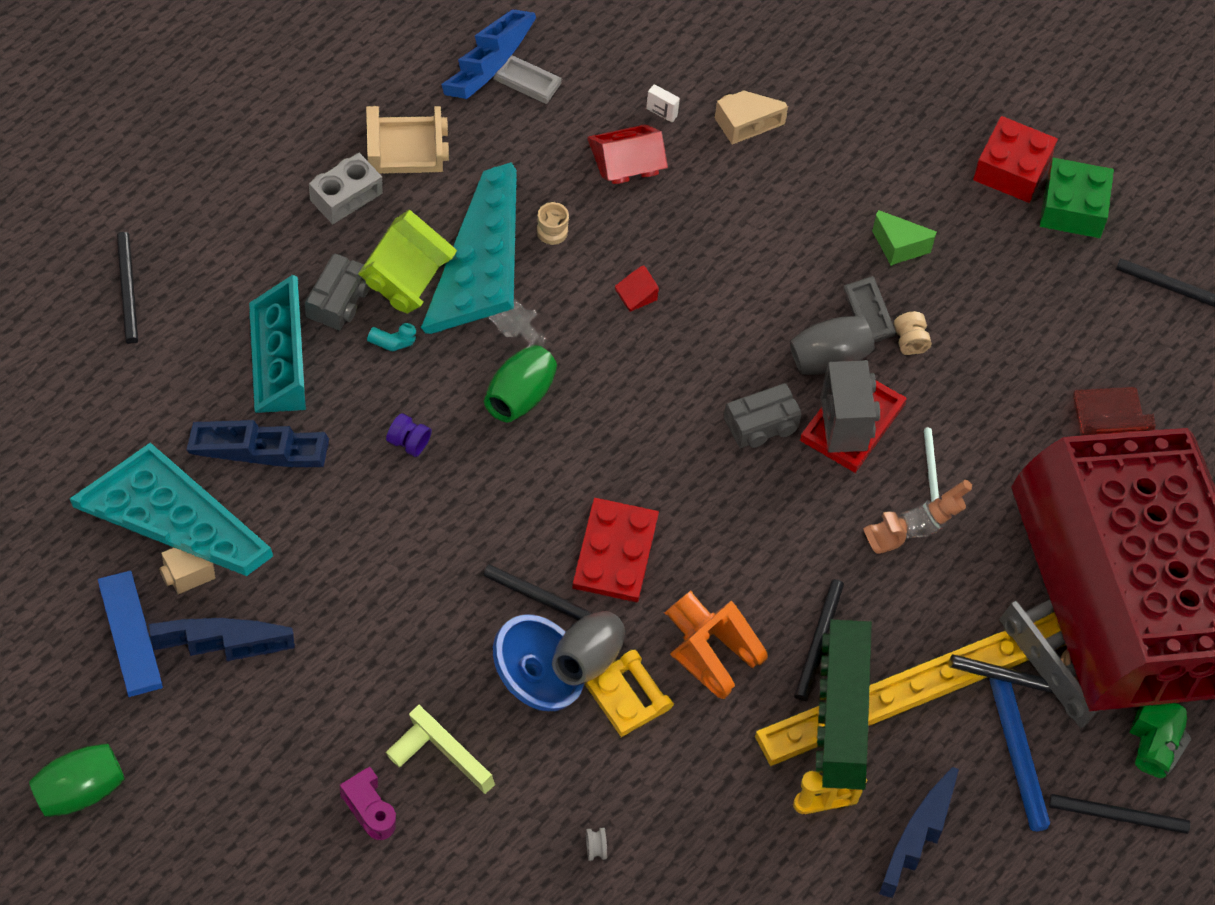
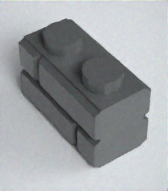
(336, 293)
(763, 416)

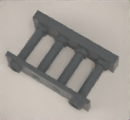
(1043, 657)

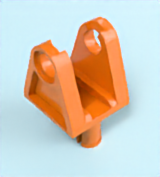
(695, 652)

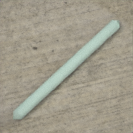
(931, 463)

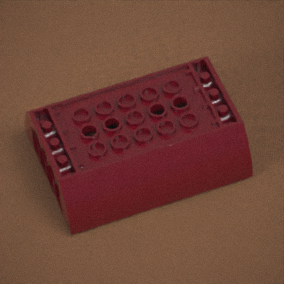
(1111, 562)

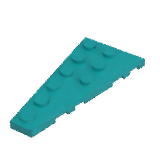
(482, 270)
(167, 505)

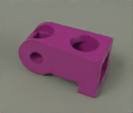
(372, 813)

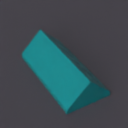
(277, 349)

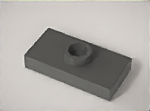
(867, 301)

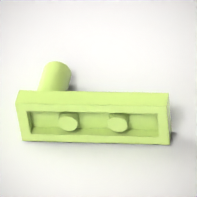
(426, 729)

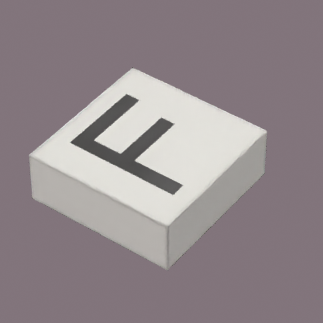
(663, 103)

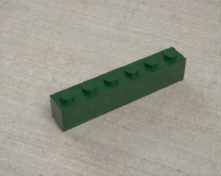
(845, 706)

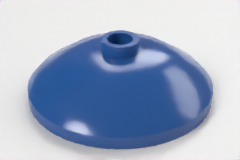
(524, 662)

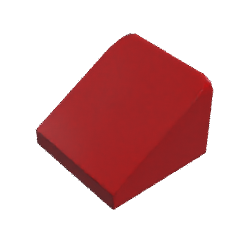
(637, 289)

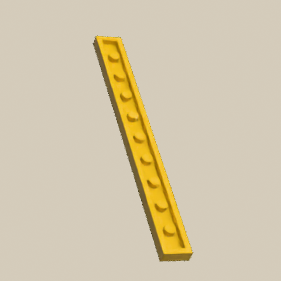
(901, 691)

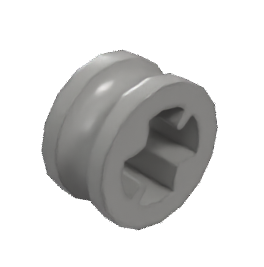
(596, 844)

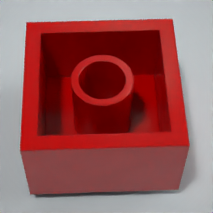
(1015, 159)

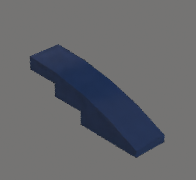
(259, 445)
(235, 636)
(924, 825)

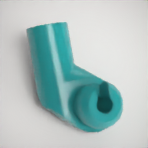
(403, 338)

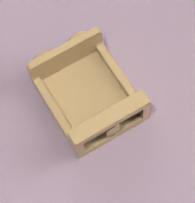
(406, 142)

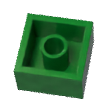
(1076, 197)

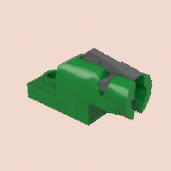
(1161, 737)

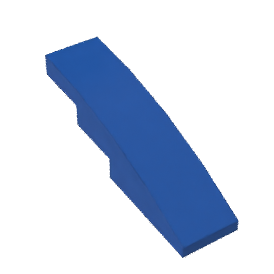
(493, 50)
(130, 633)

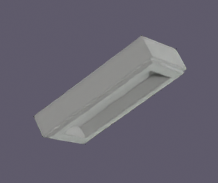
(528, 79)

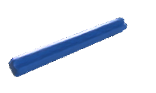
(1020, 755)

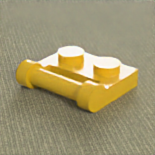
(619, 699)
(830, 798)

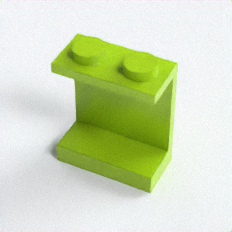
(406, 261)

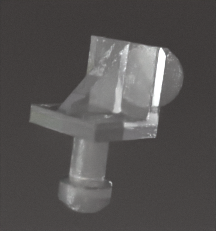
(517, 321)

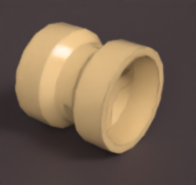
(552, 223)
(912, 333)

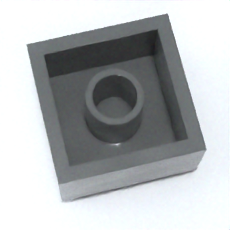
(849, 406)

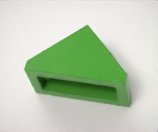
(901, 238)

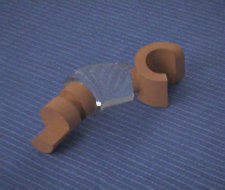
(918, 521)

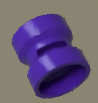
(408, 435)

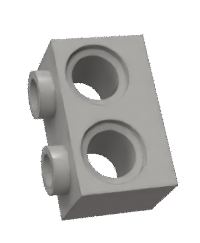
(339, 193)

